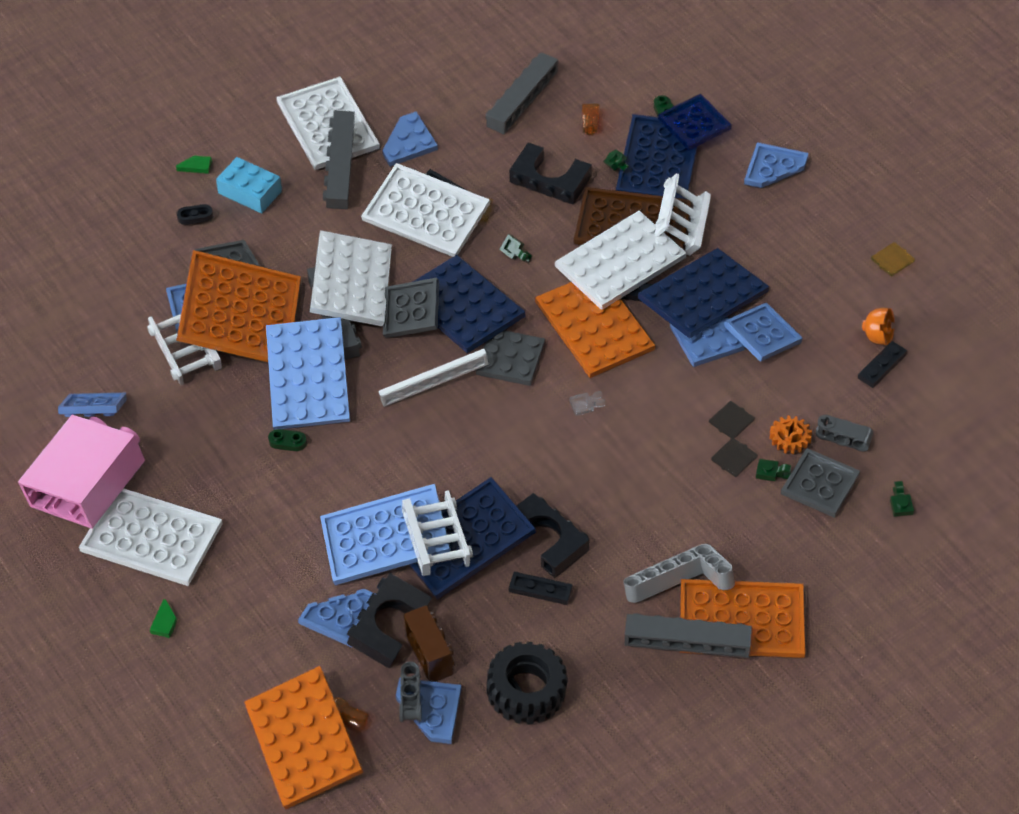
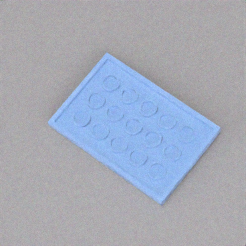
(307, 373)
(375, 535)

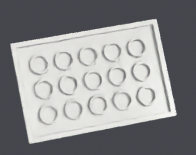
(309, 117)
(425, 210)
(620, 260)
(351, 278)
(152, 536)

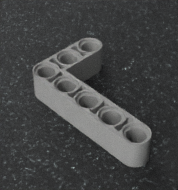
(682, 566)

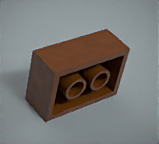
(429, 644)

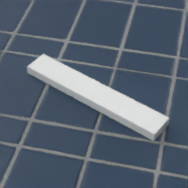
(433, 377)

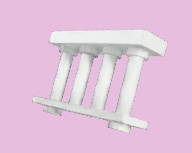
(697, 214)
(211, 357)
(421, 544)

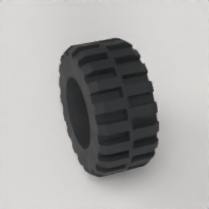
(522, 705)

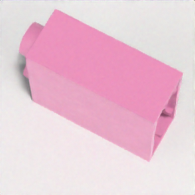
(82, 470)

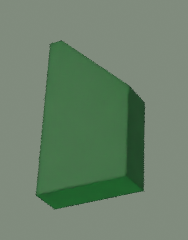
(195, 164)
(164, 621)

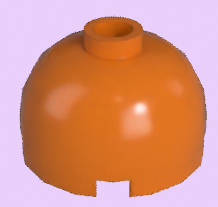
(878, 326)

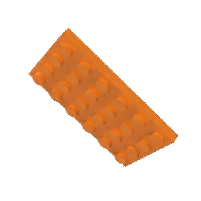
(593, 335)
(768, 607)
(303, 737)

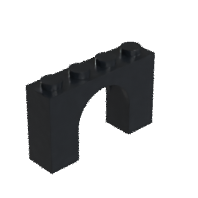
(564, 188)
(571, 544)
(367, 636)

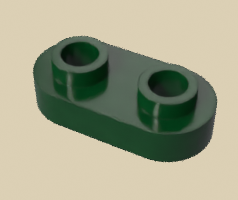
(661, 104)
(286, 440)

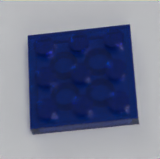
(694, 121)

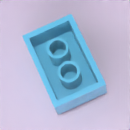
(249, 185)

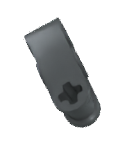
(844, 433)
(410, 704)

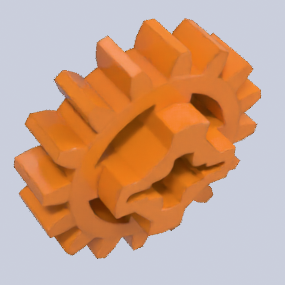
(790, 434)

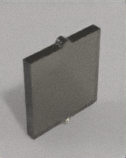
(731, 420)
(734, 457)

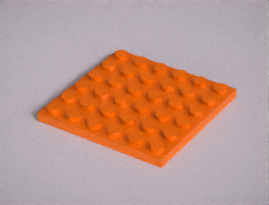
(232, 303)

